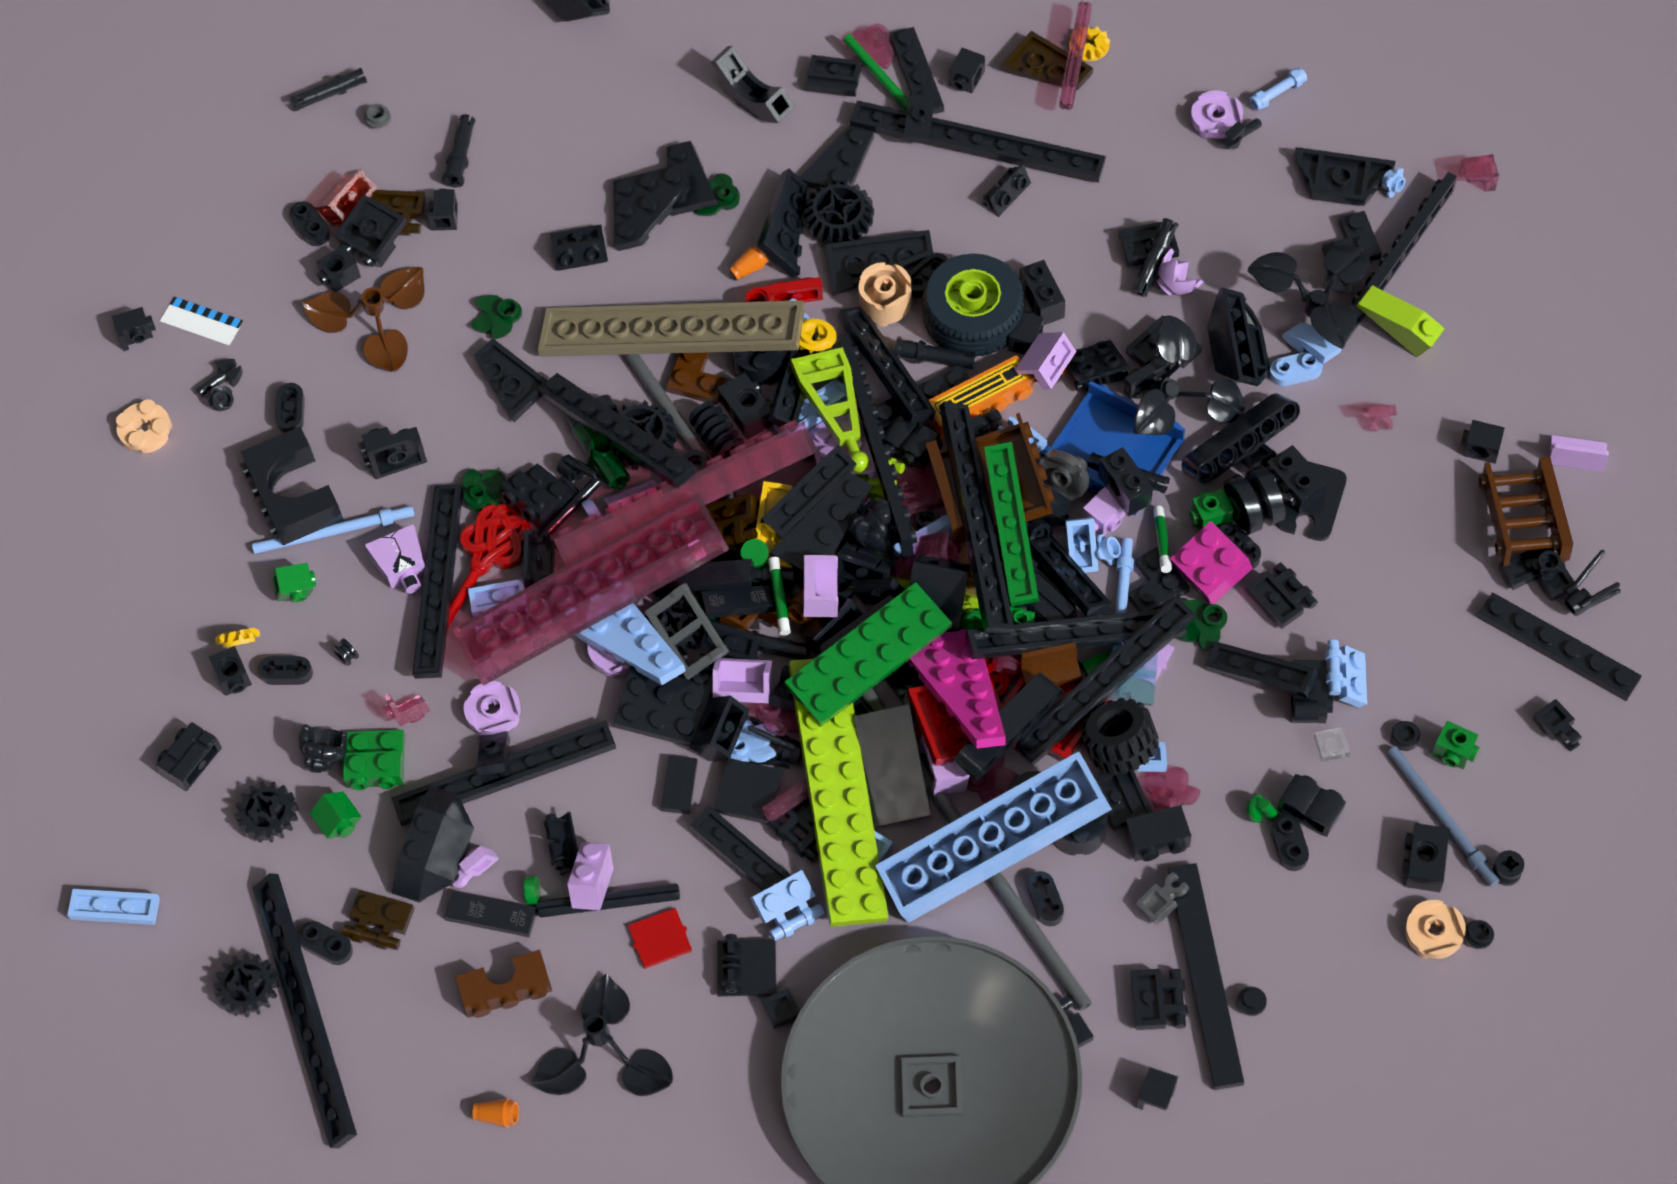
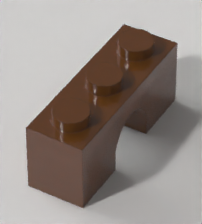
(483, 996)

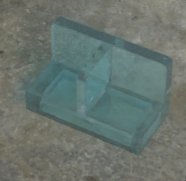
(1141, 684)

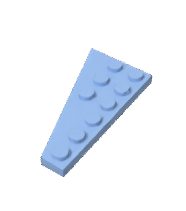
(636, 642)

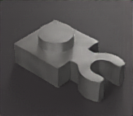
(1159, 902)

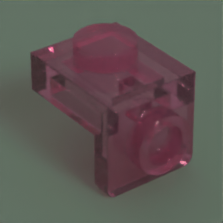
(409, 711)

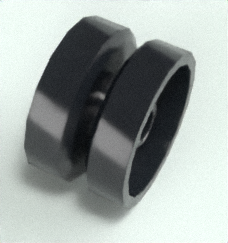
(1255, 499)

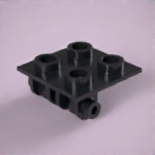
(1097, 362)
(746, 967)

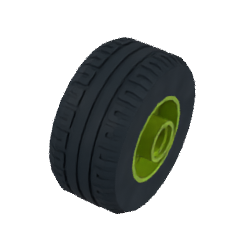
(972, 303)

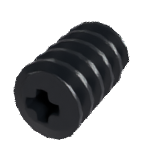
(714, 429)

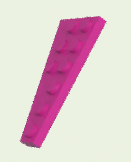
(962, 687)

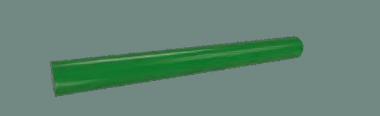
(875, 69)

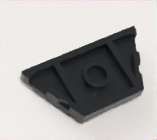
(1340, 175)

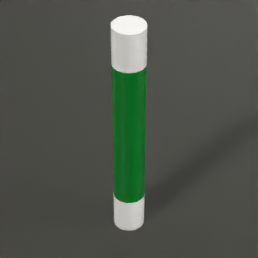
(1162, 539)
(779, 596)

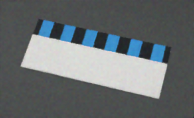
(201, 320)

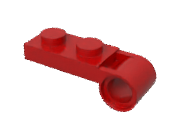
(806, 289)

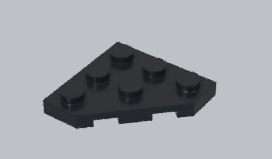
(646, 201)

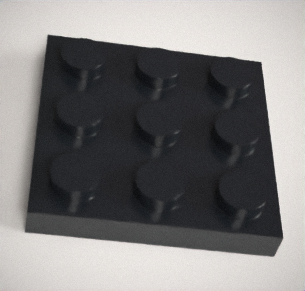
(664, 710)

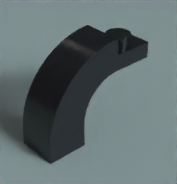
(760, 100)

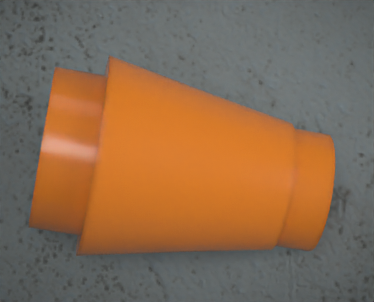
(749, 262)
(497, 1112)

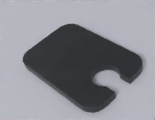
(1324, 510)

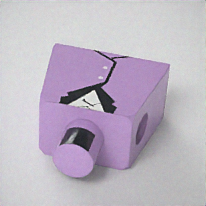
(399, 558)

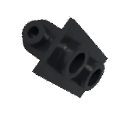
(1009, 188)
(564, 849)

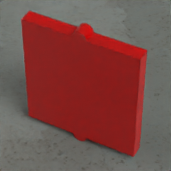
(660, 938)

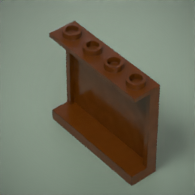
(1034, 495)

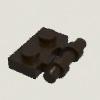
(406, 203)
(735, 514)
(381, 913)

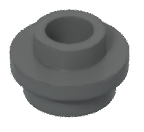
(375, 111)

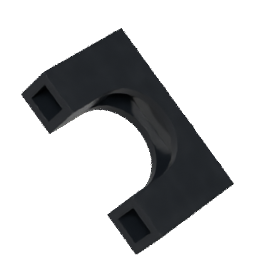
(289, 516)

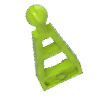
(823, 367)

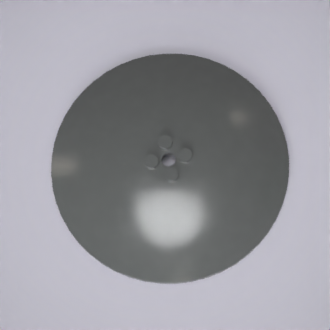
(922, 1016)

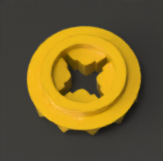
(1100, 47)
(825, 333)
(237, 637)

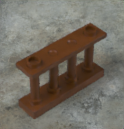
(1548, 497)

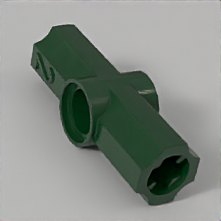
(601, 457)

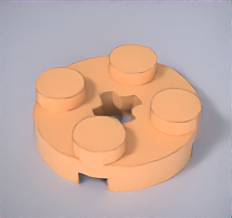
(139, 414)
(1426, 943)

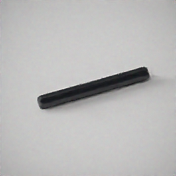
(613, 899)

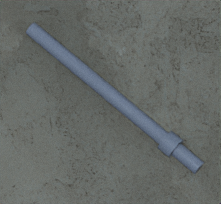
(1475, 858)

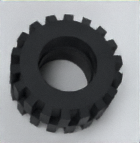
(1120, 736)

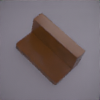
(1055, 662)

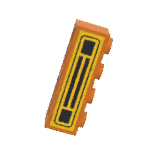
(986, 391)

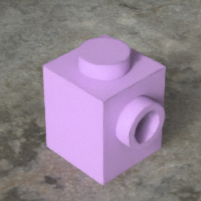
(1105, 511)

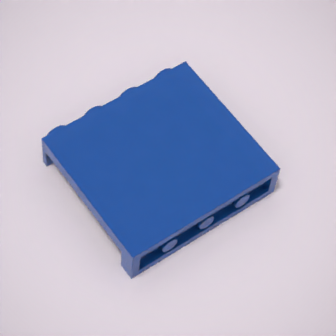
(1107, 424)

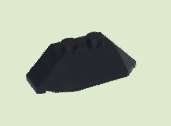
(579, 9)
(1237, 339)
(433, 846)

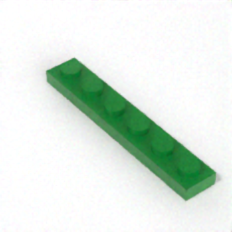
(1011, 524)

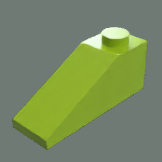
(1401, 320)

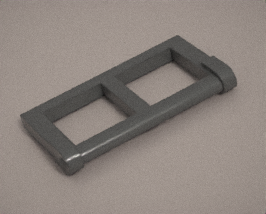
(702, 620)

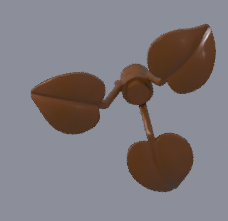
(388, 349)

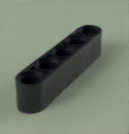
(1240, 438)
(1017, 719)

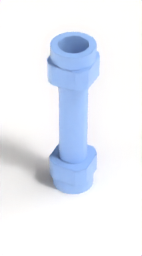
(1261, 99)

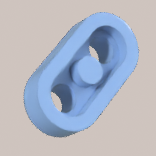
(1297, 370)

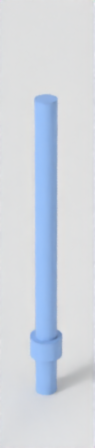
(385, 517)
(1124, 567)

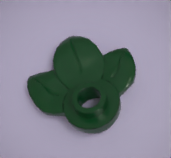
(726, 194)
(494, 315)
(482, 489)
(1201, 628)

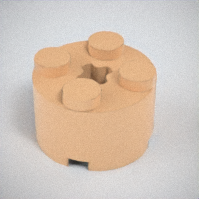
(885, 293)

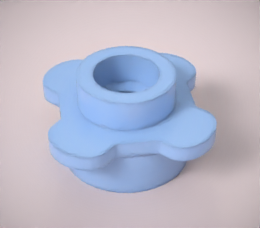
(1393, 181)
(1108, 549)

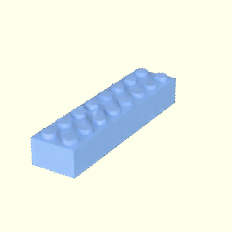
(993, 837)

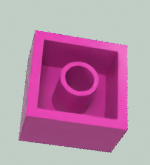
(1211, 563)

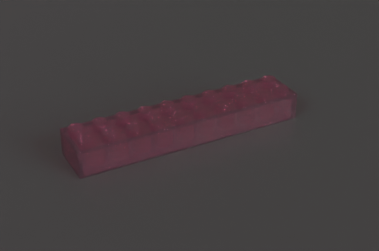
(711, 483)
(590, 589)

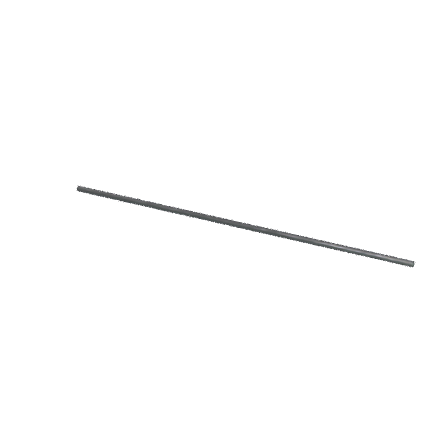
(875, 704)

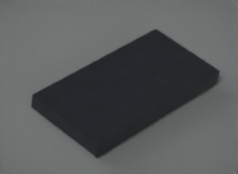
(893, 766)

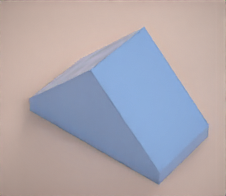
(1081, 543)

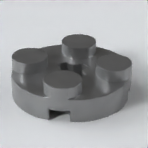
(1071, 467)

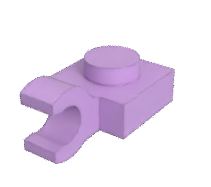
(474, 864)

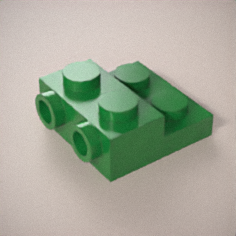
(374, 759)

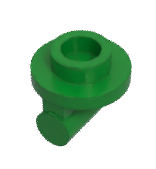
(1260, 807)

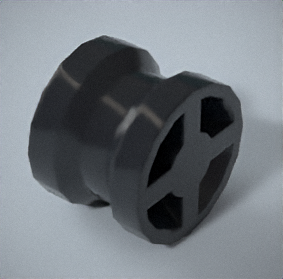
(1504, 872)

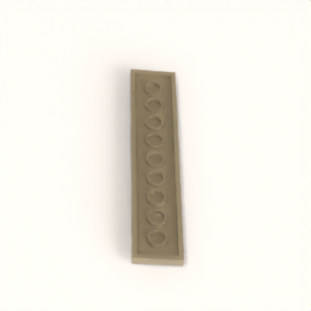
(672, 328)

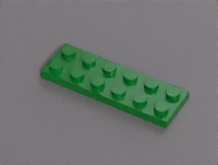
(868, 654)

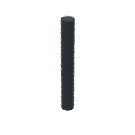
(571, 506)

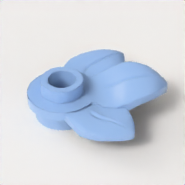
(752, 746)

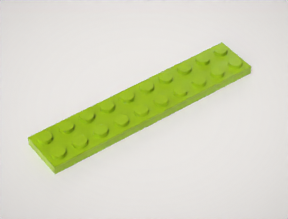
(841, 816)

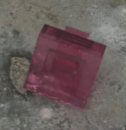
(1380, 413)

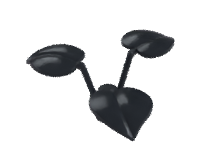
(1334, 321)
(1154, 414)
(603, 1005)

